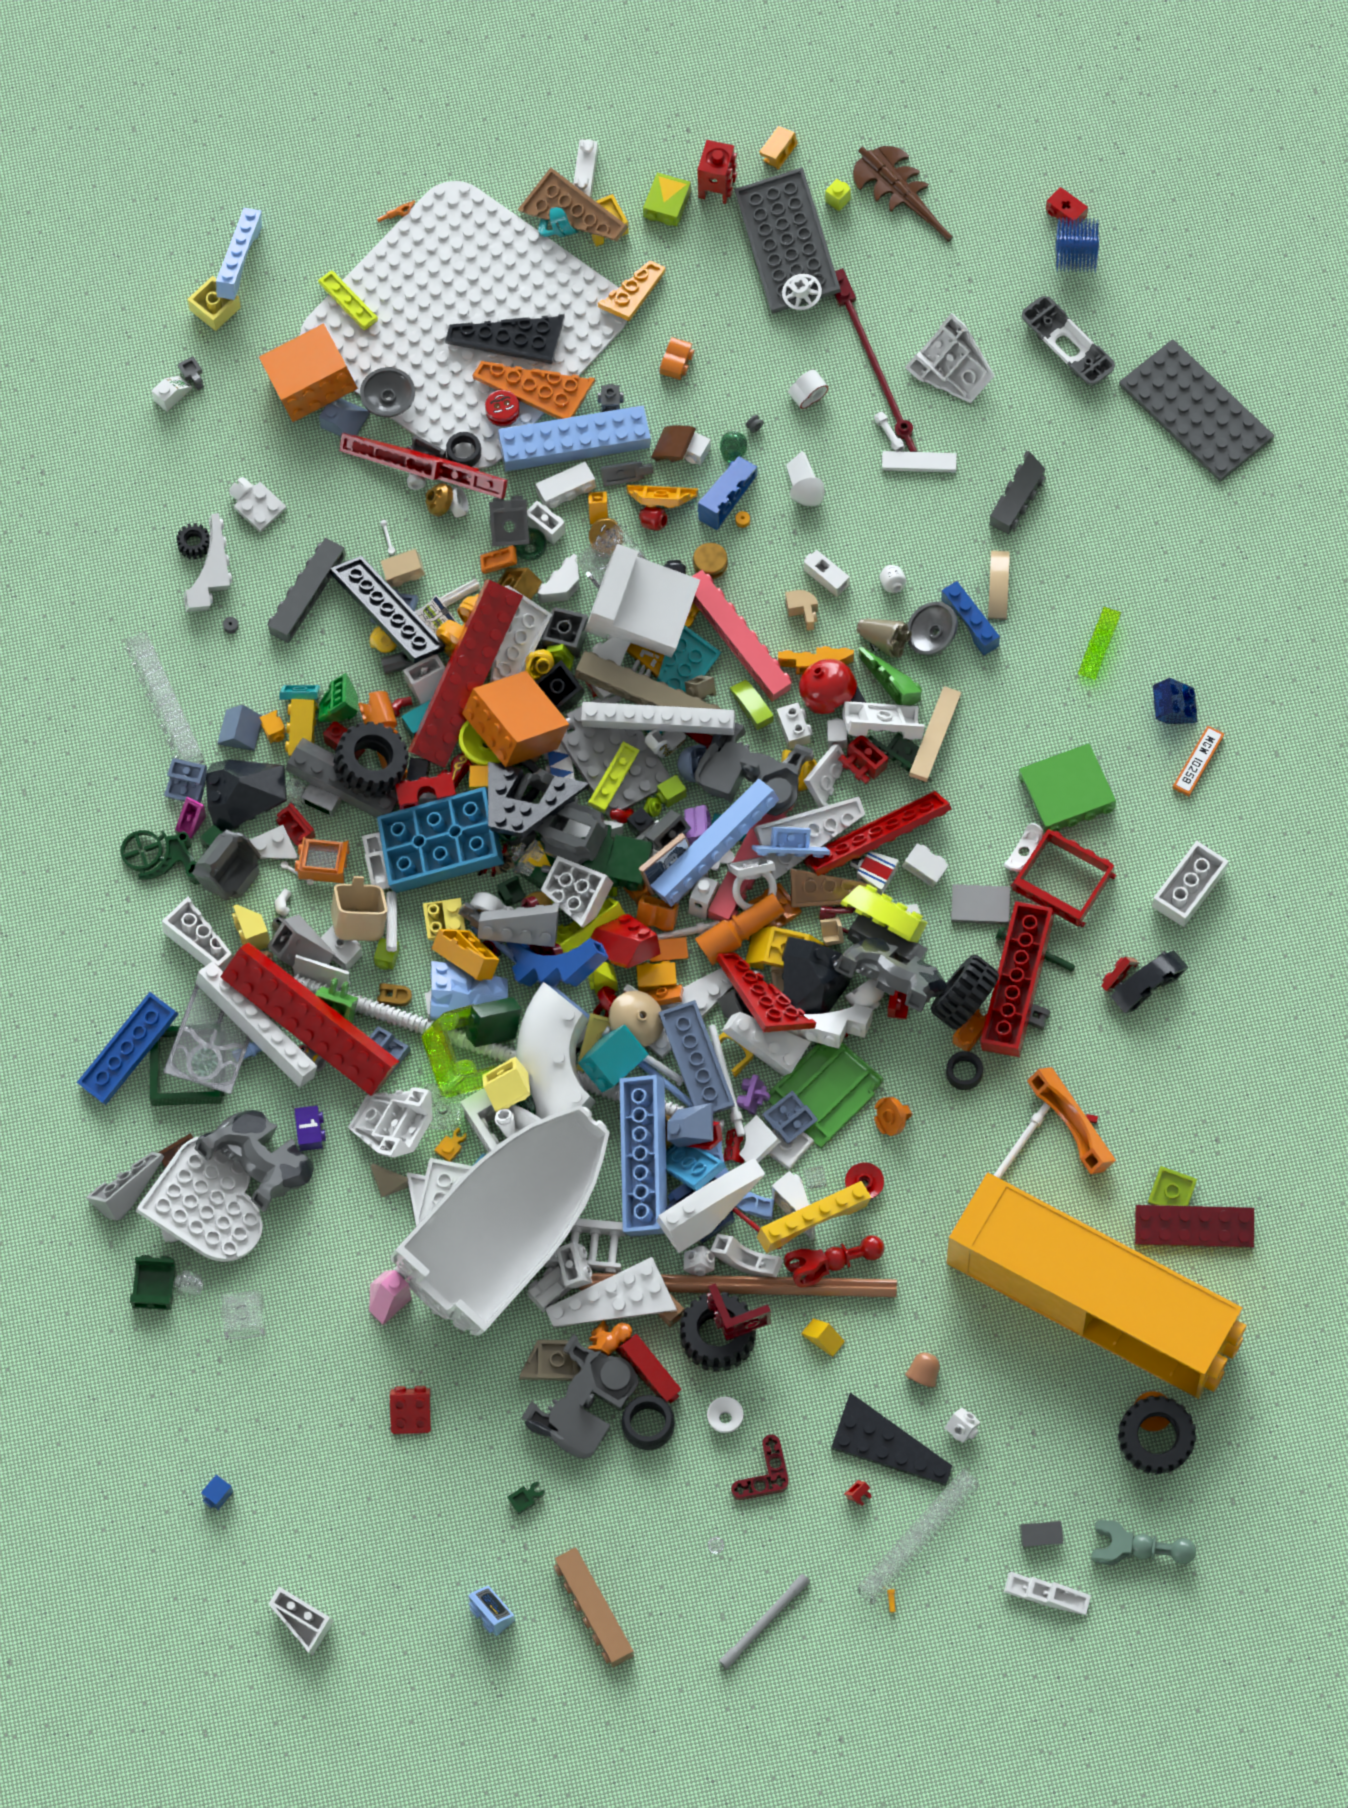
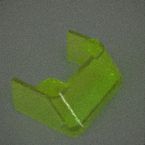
(451, 1075)

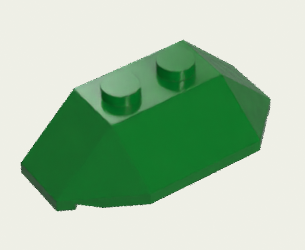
(338, 701)

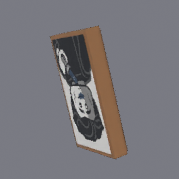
(663, 860)

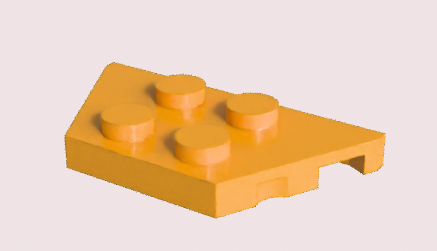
(663, 496)

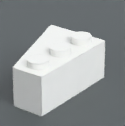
(301, 1618)

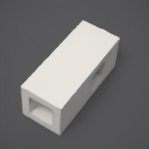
(826, 573)

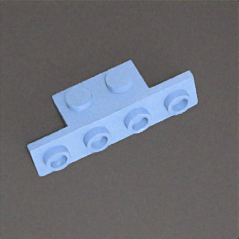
(790, 841)

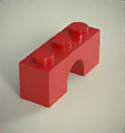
(410, 791)

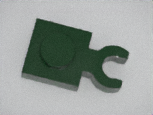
(523, 1499)

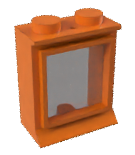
(322, 860)

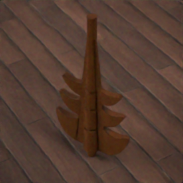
(880, 166)

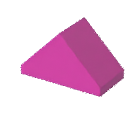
(191, 817)

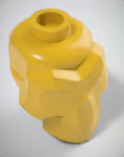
(381, 641)
(538, 663)

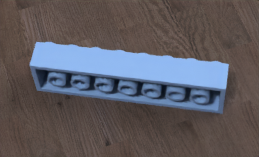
(574, 438)
(643, 1154)

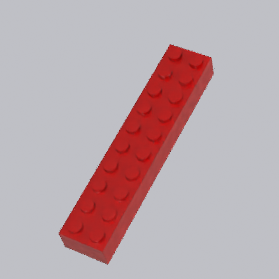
(465, 671)
(309, 1019)

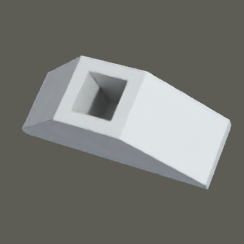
(561, 583)

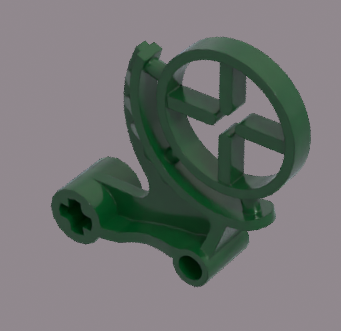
(176, 851)

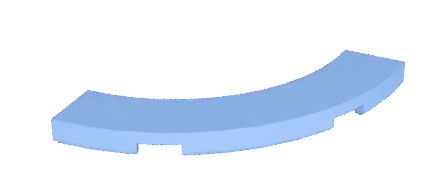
(751, 1203)

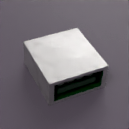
(321, 800)

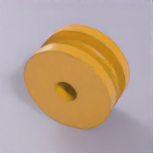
(742, 519)

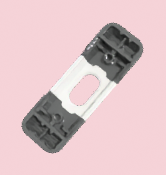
(1051, 322)

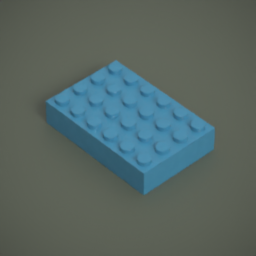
(438, 840)

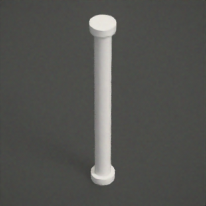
(656, 1064)

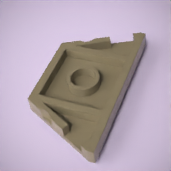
(549, 1362)

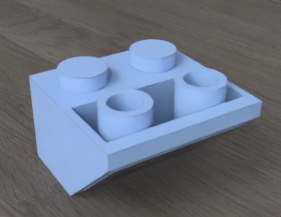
(491, 1610)

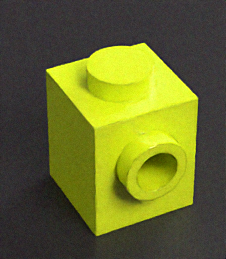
(838, 194)

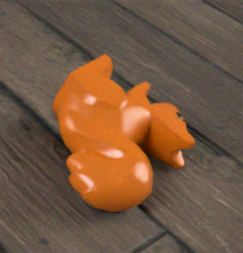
(609, 1341)

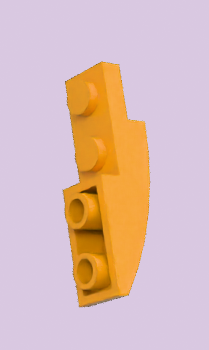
(803, 660)

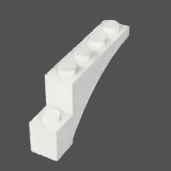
(214, 573)
(613, 650)
(834, 1025)

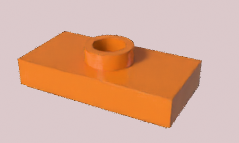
(498, 559)
(667, 995)

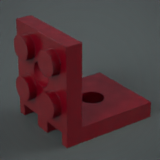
(739, 1324)

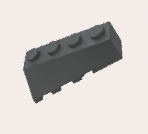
(1018, 494)

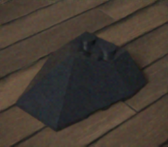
(242, 791)
(810, 976)

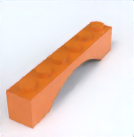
(1090, 1145)

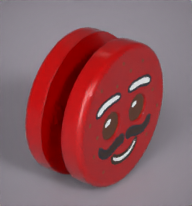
(502, 408)

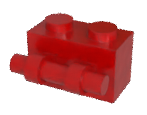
(867, 757)

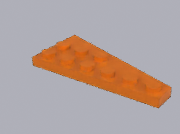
(541, 389)

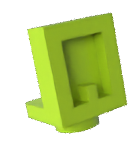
(559, 653)

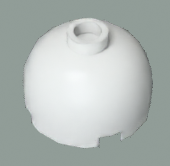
(866, 995)

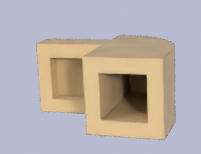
(802, 603)

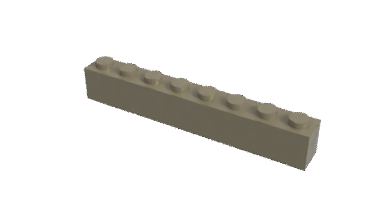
(633, 686)

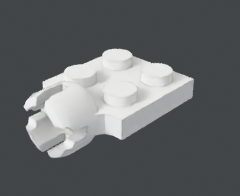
(256, 503)

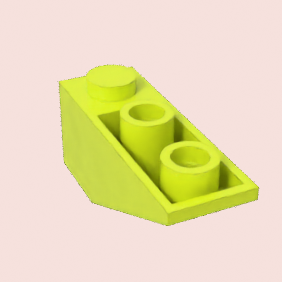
(603, 976)

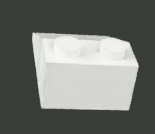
(791, 1196)

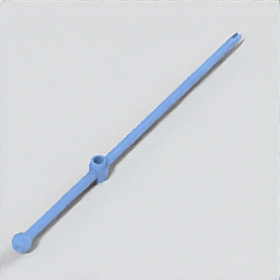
(645, 1066)

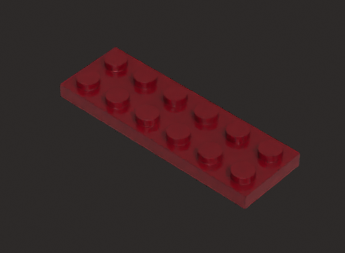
(1194, 1226)

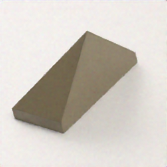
(388, 1181)

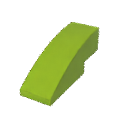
(752, 704)

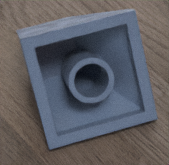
(343, 417)
(691, 1125)

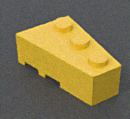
(301, 723)

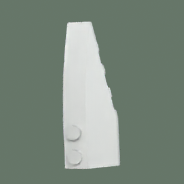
(707, 1207)

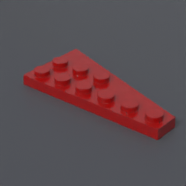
(764, 1000)

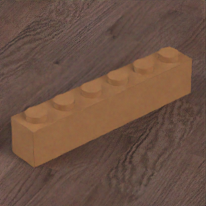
(594, 1607)

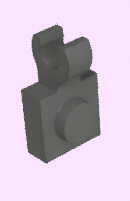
(191, 370)

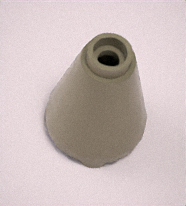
(886, 635)

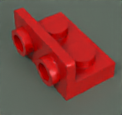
(897, 1006)

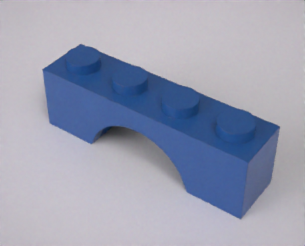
(981, 630)

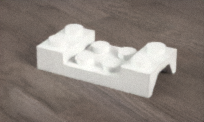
(877, 717)

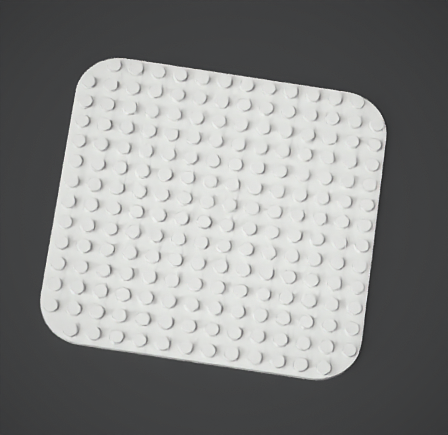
(456, 264)

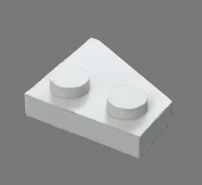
(275, 844)

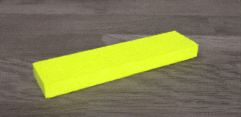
(348, 300)
(613, 777)

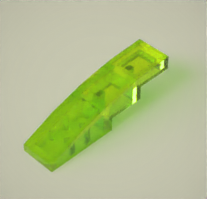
(1099, 643)

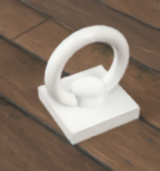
(751, 869)

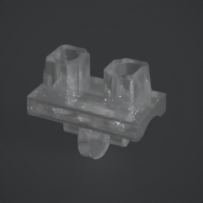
(532, 851)

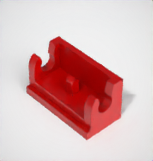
(295, 824)

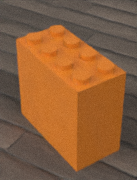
(308, 372)
(515, 718)

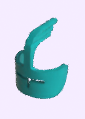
(558, 216)

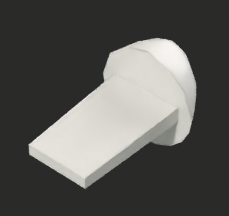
(805, 486)

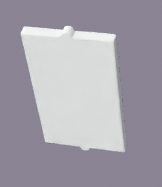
(319, 971)

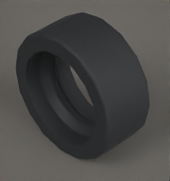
(463, 437)
(964, 1084)

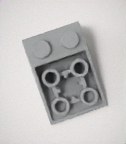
(298, 938)

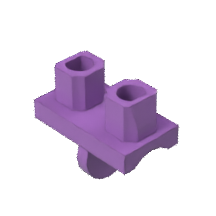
(755, 1095)

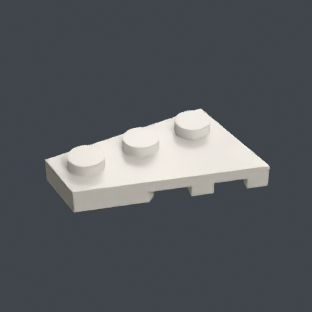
(823, 775)

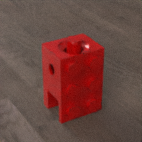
(717, 163)

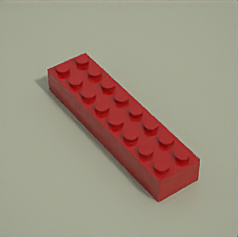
(1018, 979)

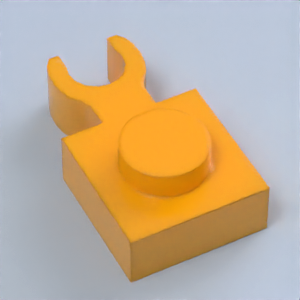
(450, 1147)

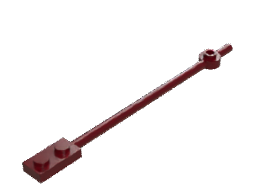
(846, 298)

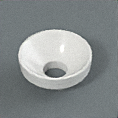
(725, 1405)

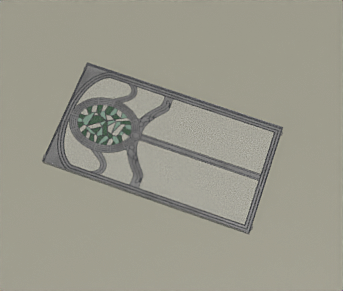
(207, 1045)

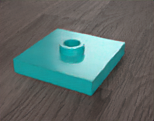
(299, 692)

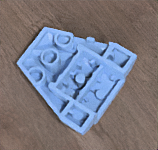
(456, 988)

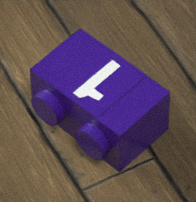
(309, 1128)

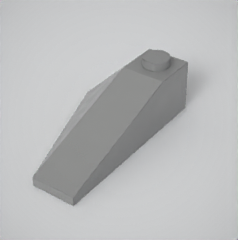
(120, 1195)

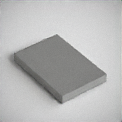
(980, 904)

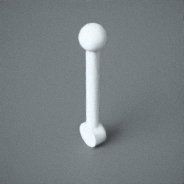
(391, 550)
(284, 865)

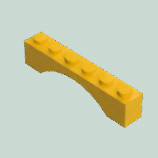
(790, 1226)

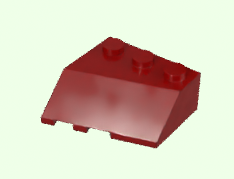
(627, 941)

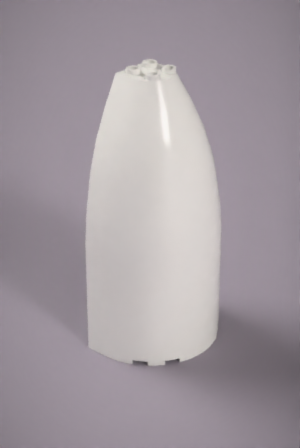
(503, 1219)

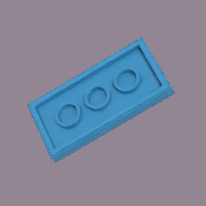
(692, 1166)

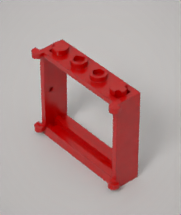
(1047, 900)

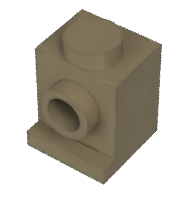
(701, 686)

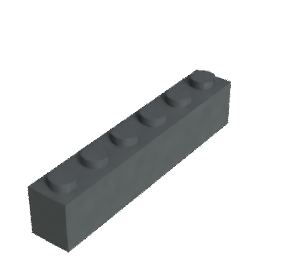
(306, 590)

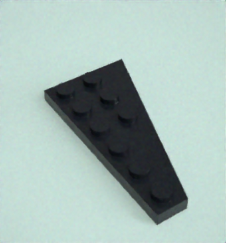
(516, 337)
(878, 1440)

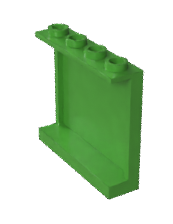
(1068, 788)

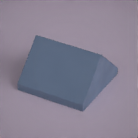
(240, 728)

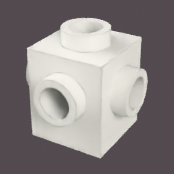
(699, 1261)
(963, 1425)

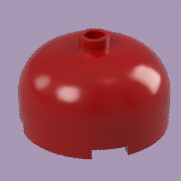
(827, 685)

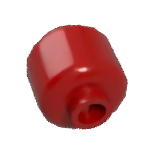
(653, 518)

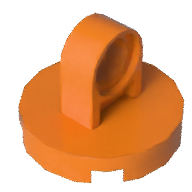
(891, 1116)

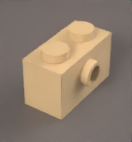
(403, 568)

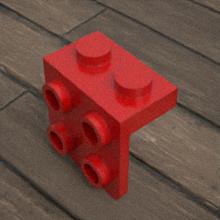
(410, 1410)

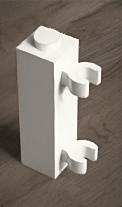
(586, 166)

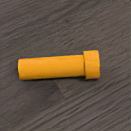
(890, 1593)

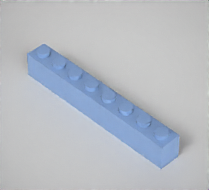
(715, 842)

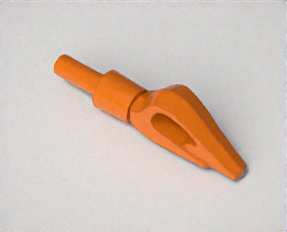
(398, 211)

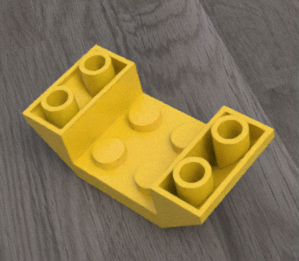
(768, 945)

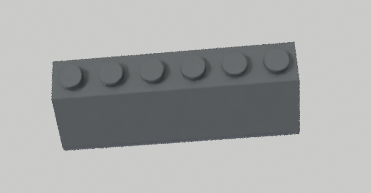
(316, 767)

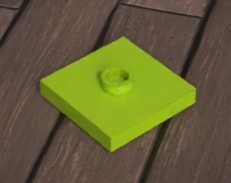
(1172, 1188)

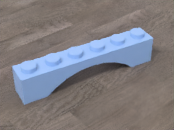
(232, 267)

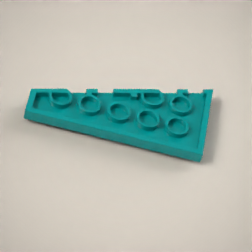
(691, 659)

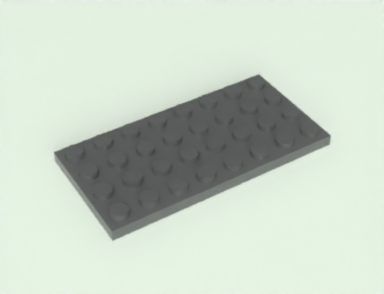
(786, 236)
(1196, 410)

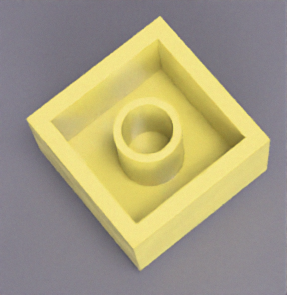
(209, 307)

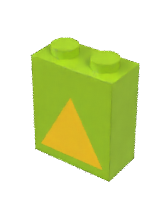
(667, 199)

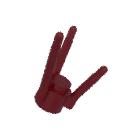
(831, 912)

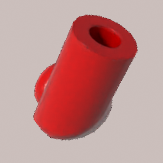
(401, 702)

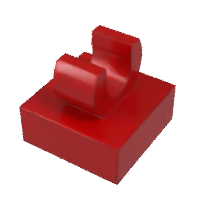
(857, 1490)

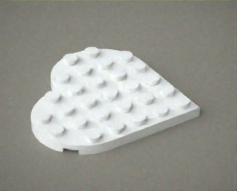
(205, 1205)

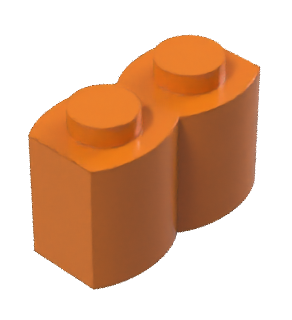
(676, 358)
(657, 913)

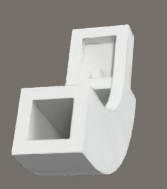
(744, 1259)

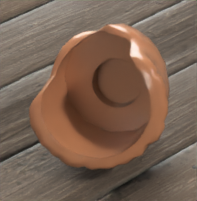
(924, 1369)

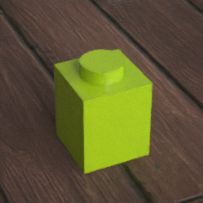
(671, 791)
(383, 958)

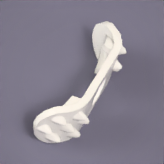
(1030, 840)

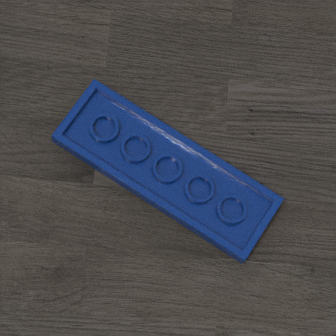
(127, 1048)

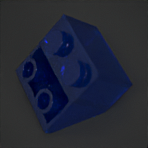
(1174, 702)

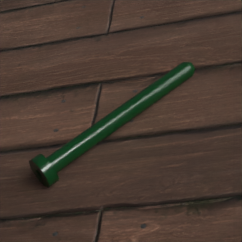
(1048, 956)

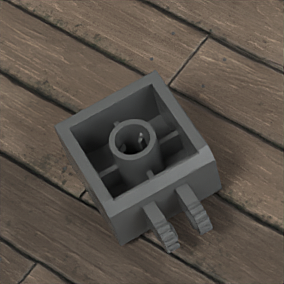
(567, 629)

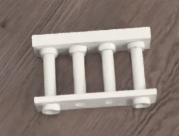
(595, 1229)

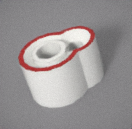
(808, 389)

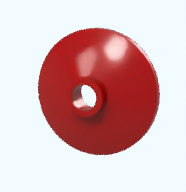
(866, 1172)

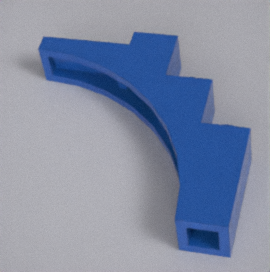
(569, 966)

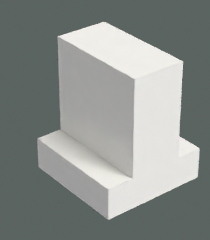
(642, 602)

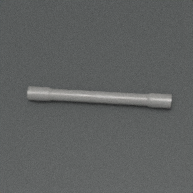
(734, 1652)

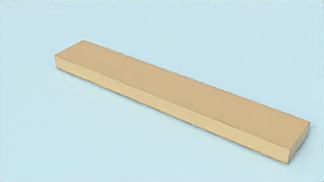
(935, 734)

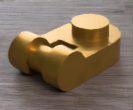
(401, 995)

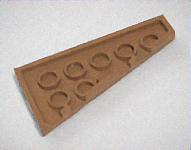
(580, 209)

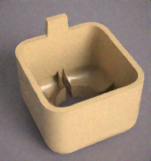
(358, 911)

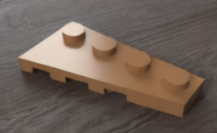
(821, 890)

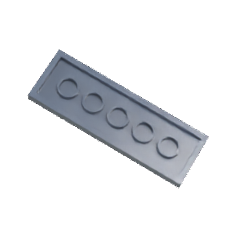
(696, 1056)

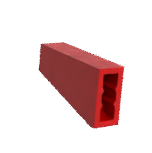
(649, 1368)

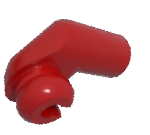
(620, 815)

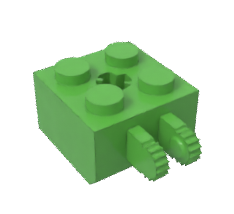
(339, 1001)

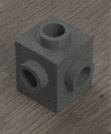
(610, 397)

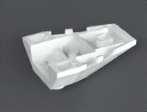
(952, 361)
(393, 1121)

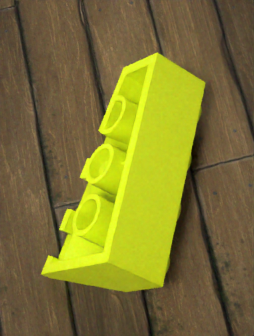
(885, 912)
(574, 935)

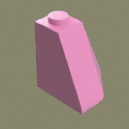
(388, 1295)

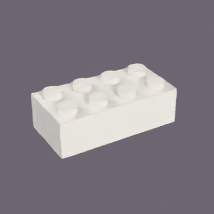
(1190, 884)

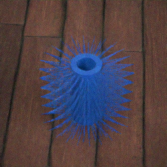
(1077, 245)

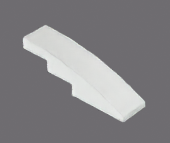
(1047, 1593)

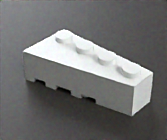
(195, 935)
(776, 1049)

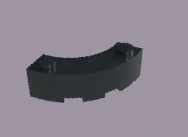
(1138, 988)

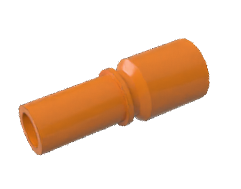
(379, 711)
(728, 935)

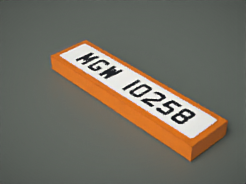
(1198, 761)

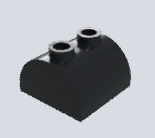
(561, 687)

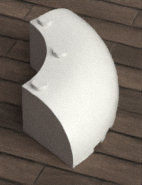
(548, 1052)

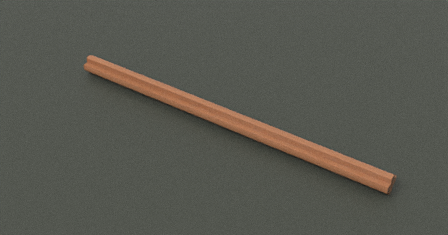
(771, 1285)

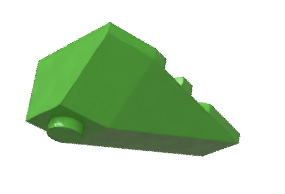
(896, 684)

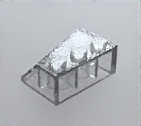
(597, 555)

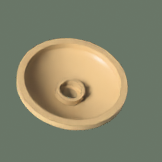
(627, 1011)

